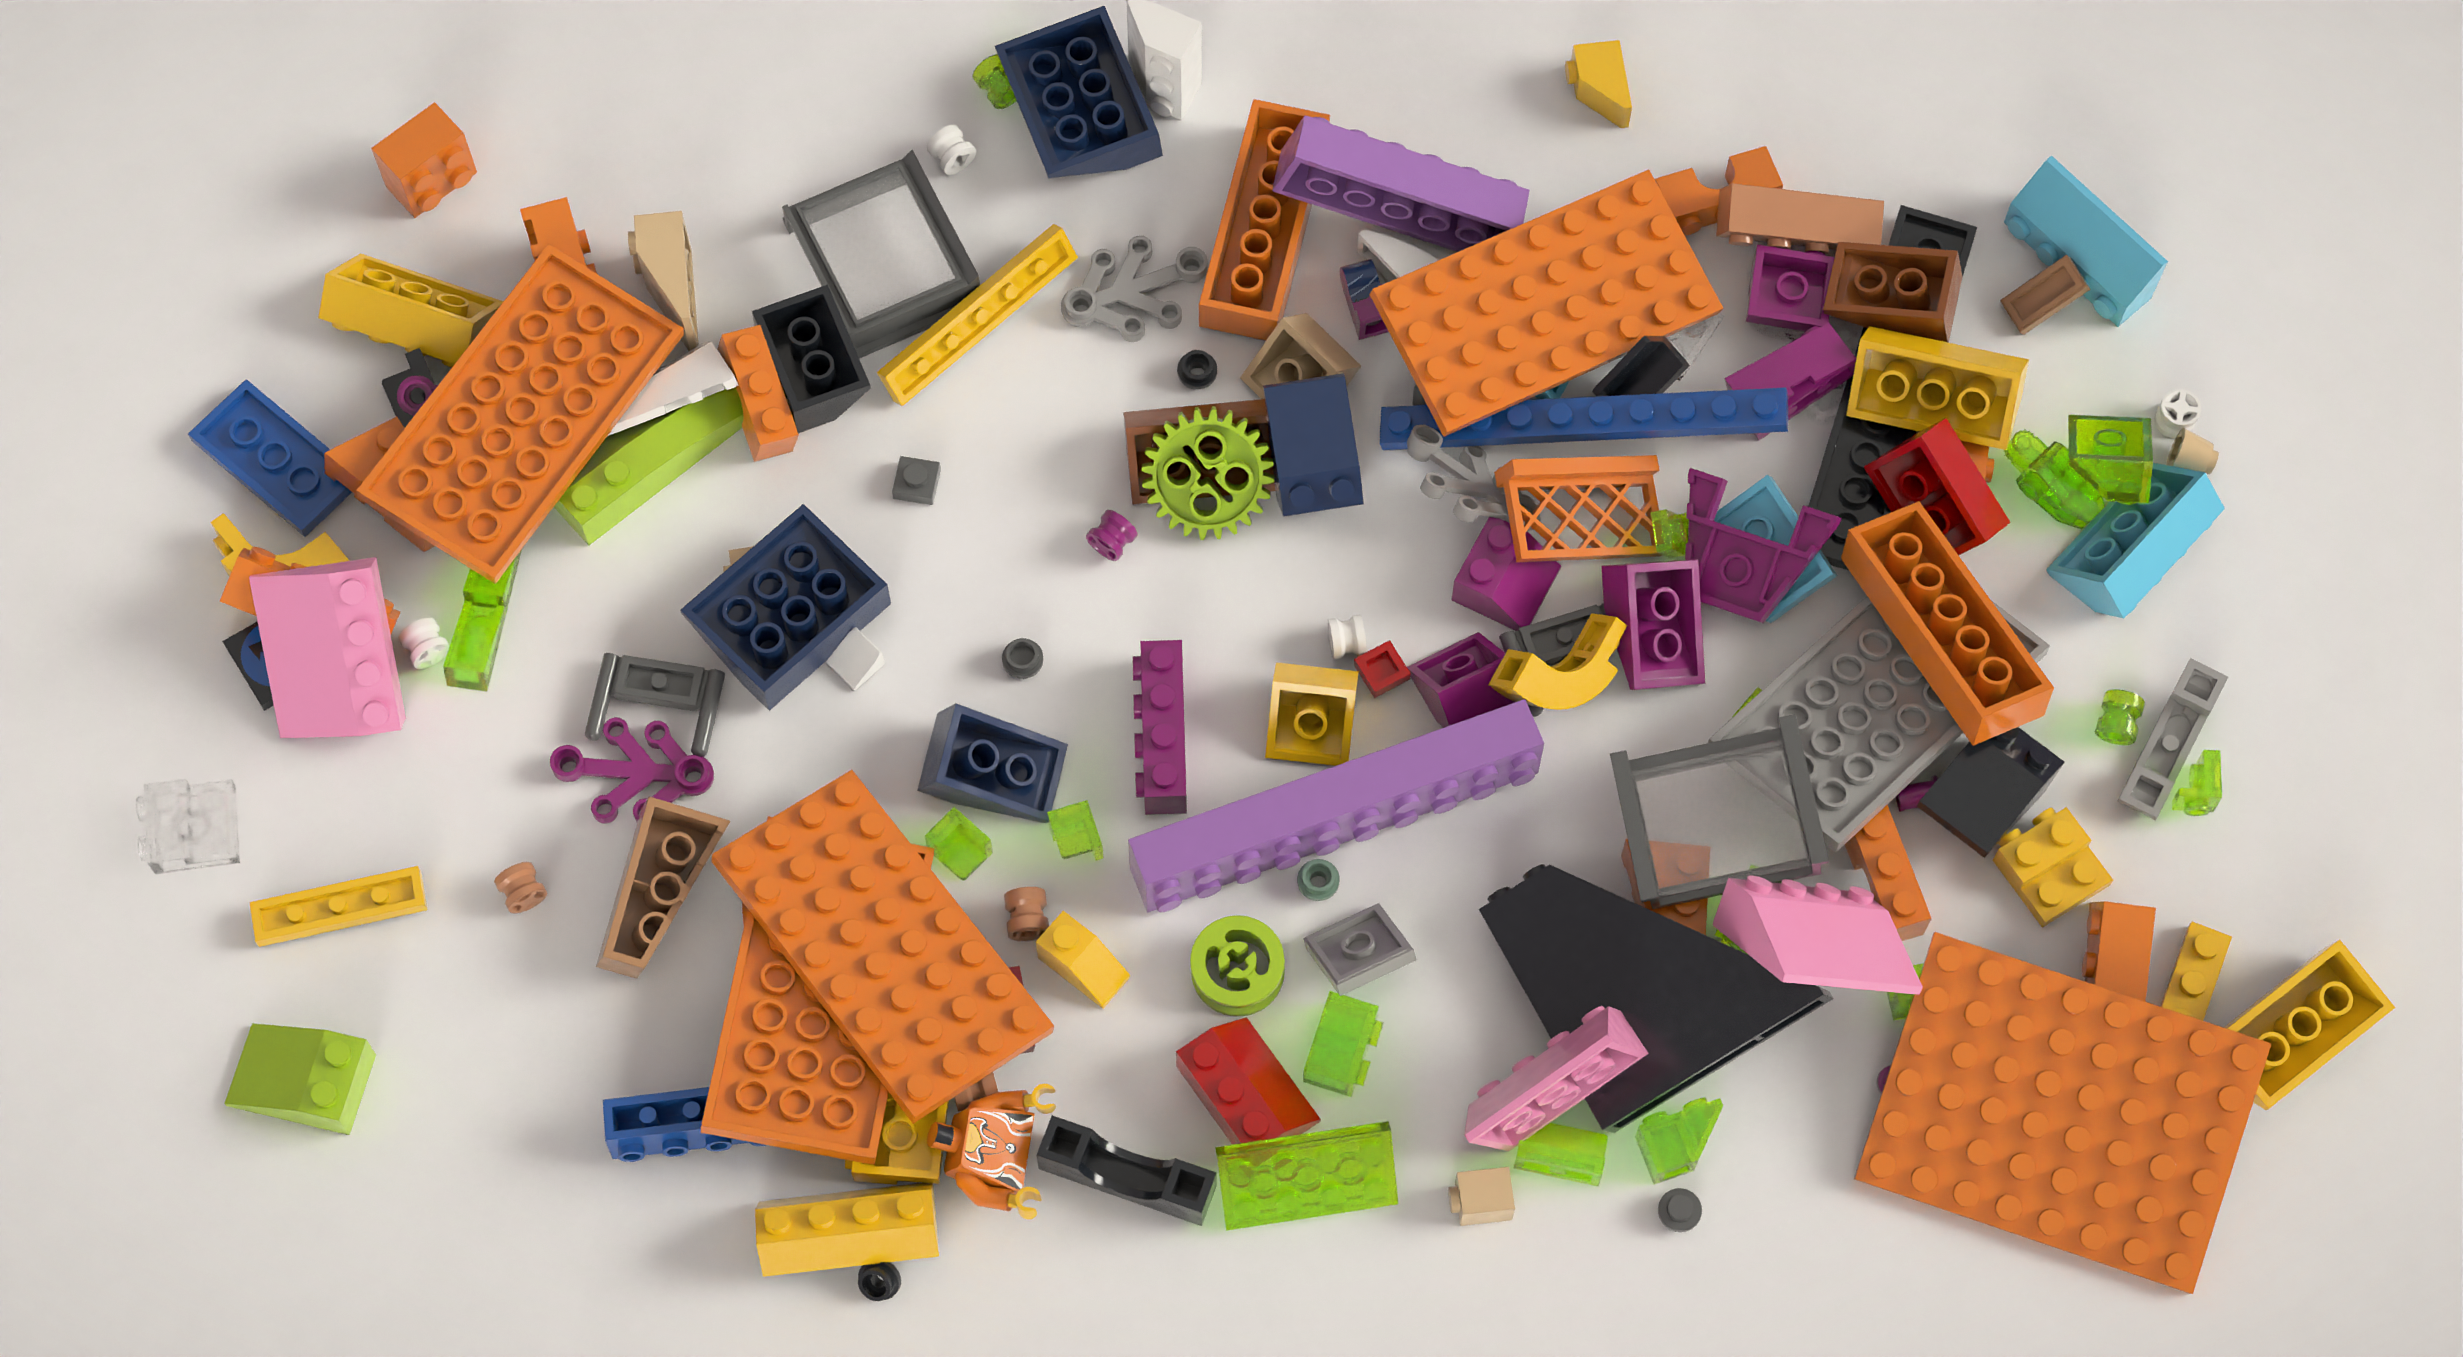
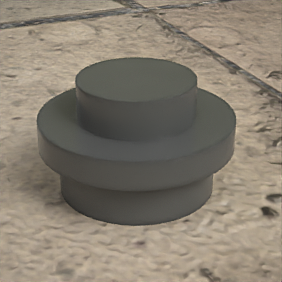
(1022, 658)
(1679, 1210)

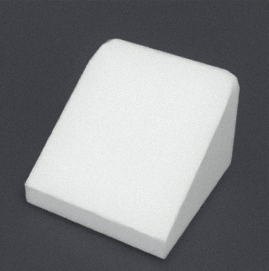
(856, 659)

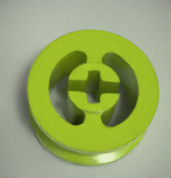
(1214, 942)

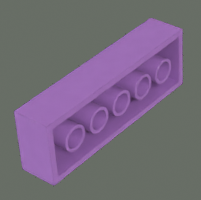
(1396, 186)

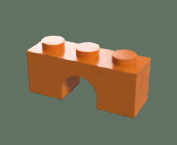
(1697, 205)
(766, 412)
(1889, 874)

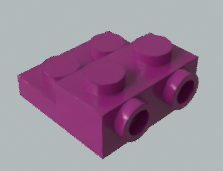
(1788, 288)

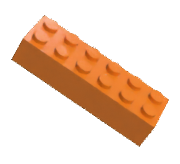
(1257, 232)
(1946, 623)

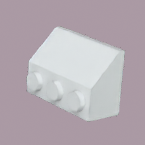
(1164, 56)

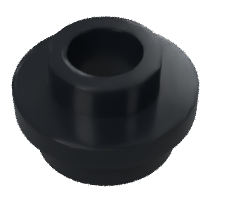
(1193, 360)
(876, 1288)

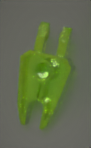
(2051, 481)

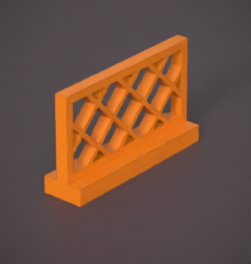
(1571, 476)

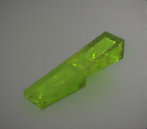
(479, 630)

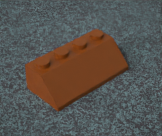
(1144, 423)

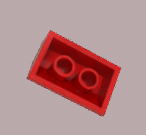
(1944, 479)
(1244, 1084)

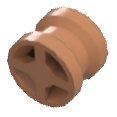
(520, 887)

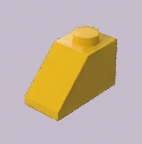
(1601, 80)
(1081, 959)

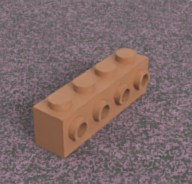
(1796, 218)

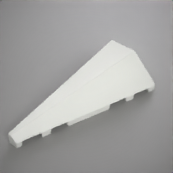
(678, 384)

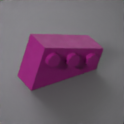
(1805, 366)

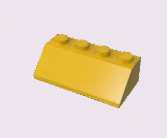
(404, 307)
(1923, 380)
(2311, 1019)
(846, 1229)

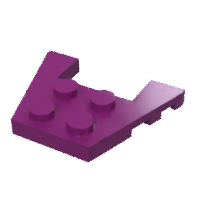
(1740, 568)

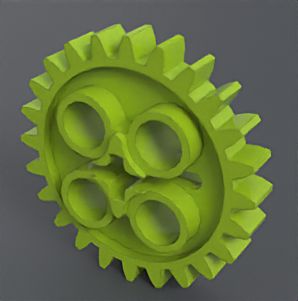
(1236, 451)

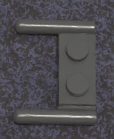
(1550, 639)
(660, 685)

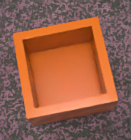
(424, 160)

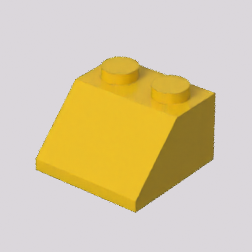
(1311, 714)

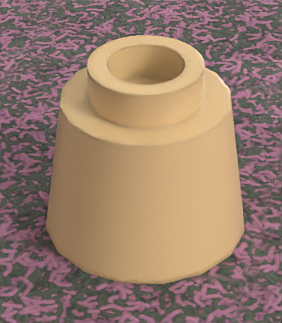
(2192, 452)

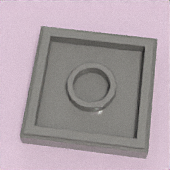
(1359, 949)

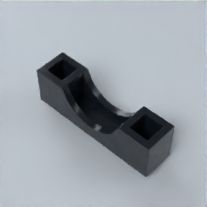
(1158, 1184)

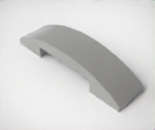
(2172, 739)

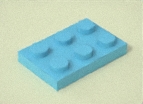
(1768, 514)

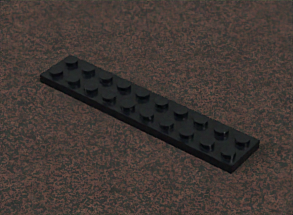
(1842, 482)

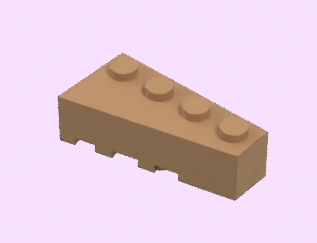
(658, 874)

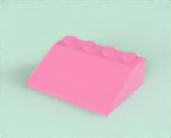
(328, 650)
(1816, 934)
(1553, 1080)

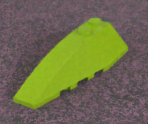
(644, 460)

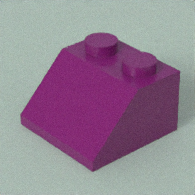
(1497, 584)
(1458, 679)

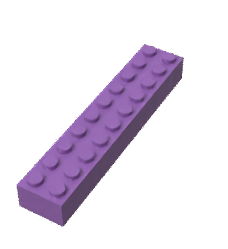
(1335, 807)

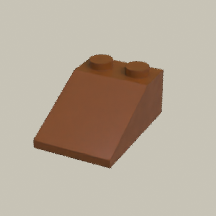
(1895, 288)

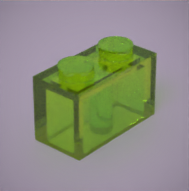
(1342, 1043)

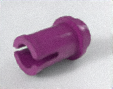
(1913, 793)

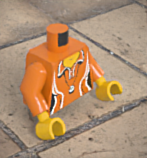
(991, 1148)

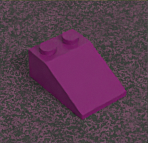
(1662, 621)

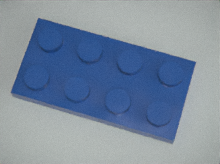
(271, 457)

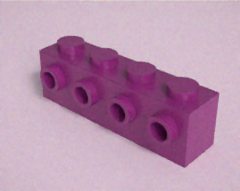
(1163, 727)

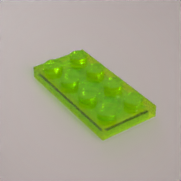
(1307, 1175)

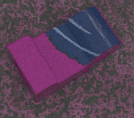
(1357, 283)

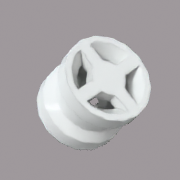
(951, 149)
(2185, 407)
(1346, 636)
(424, 643)

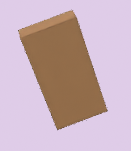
(2045, 294)

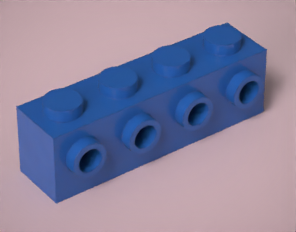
(659, 1124)

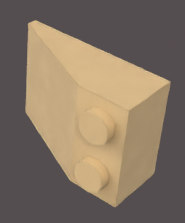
(665, 259)

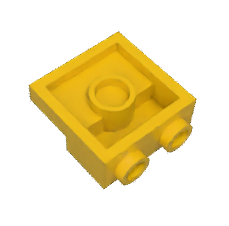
(2051, 865)
(903, 1149)

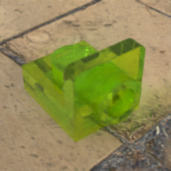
(1670, 532)
(2204, 785)

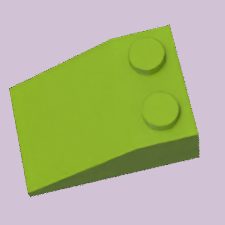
(302, 1076)

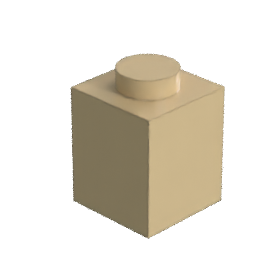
(1482, 1196)

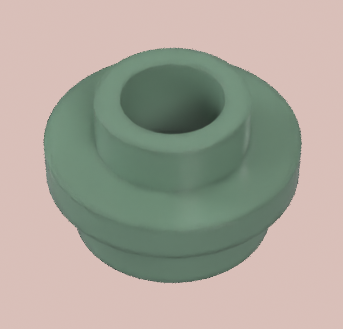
(1321, 868)

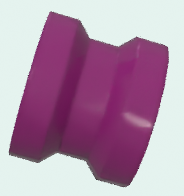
(1111, 535)

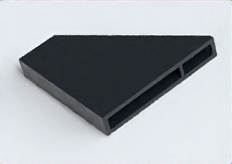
(1678, 989)

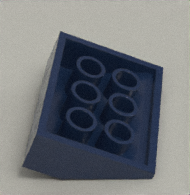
(1080, 97)
(786, 606)

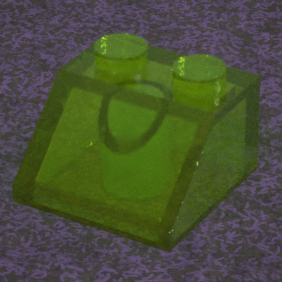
(2112, 455)

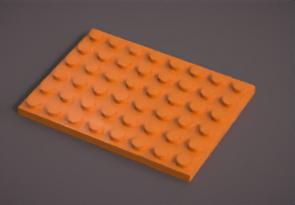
(2063, 1112)

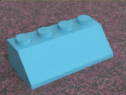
(2065, 218)
(2136, 544)

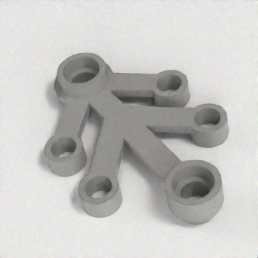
(1129, 290)
(1477, 482)

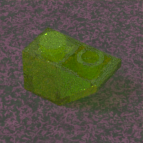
(1676, 1141)

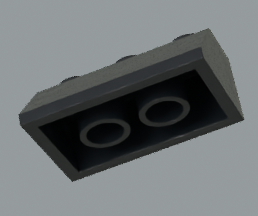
(813, 357)

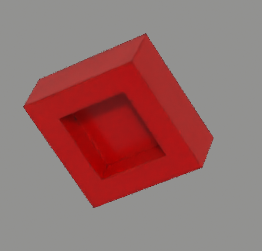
(1382, 669)

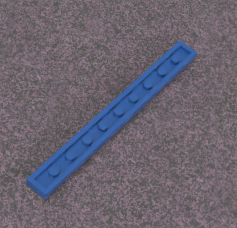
(1604, 418)

